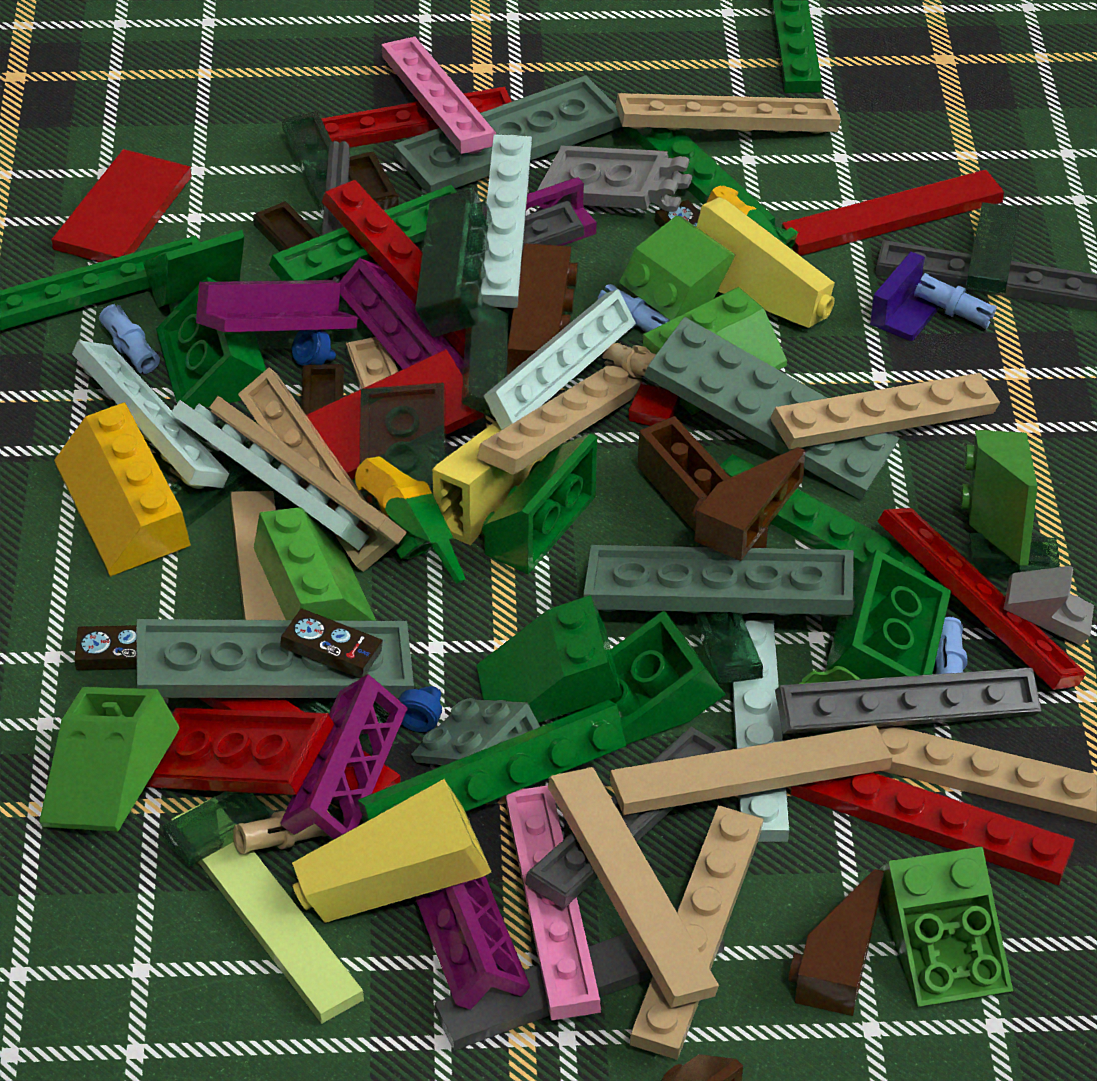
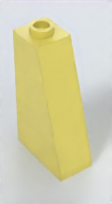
(767, 267)
(472, 488)
(392, 857)

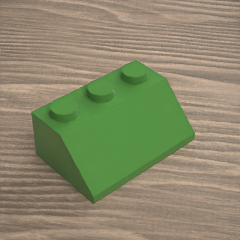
(733, 318)
(308, 567)

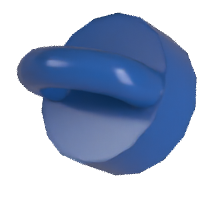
(312, 347)
(423, 708)

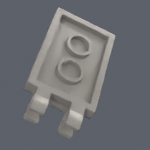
(620, 176)

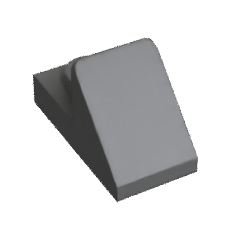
(1046, 601)

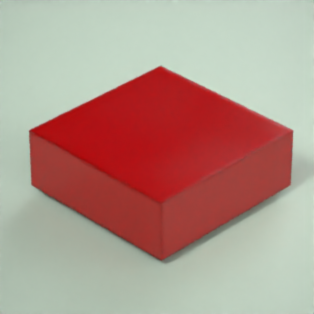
(653, 405)

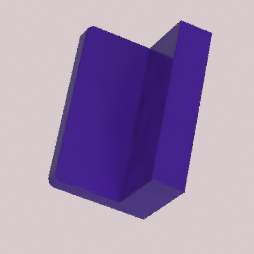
(894, 303)

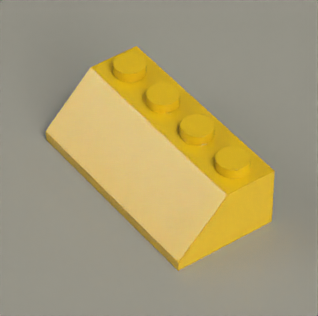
(121, 491)

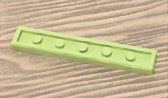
(283, 931)

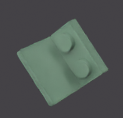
(473, 728)

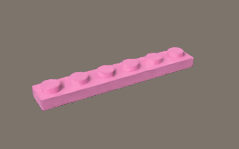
(438, 95)
(556, 931)

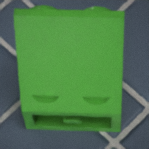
(105, 756)
(945, 926)

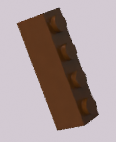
(541, 300)
(680, 468)

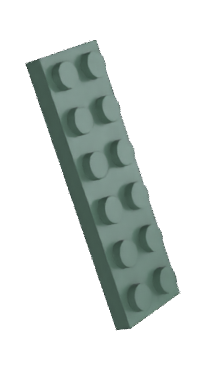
(551, 117)
(744, 395)
(714, 582)
(247, 662)

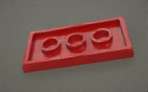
(122, 207)
(341, 420)
(242, 750)

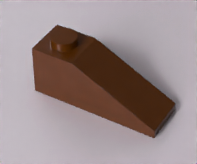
(746, 504)
(837, 950)

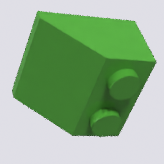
(677, 268)

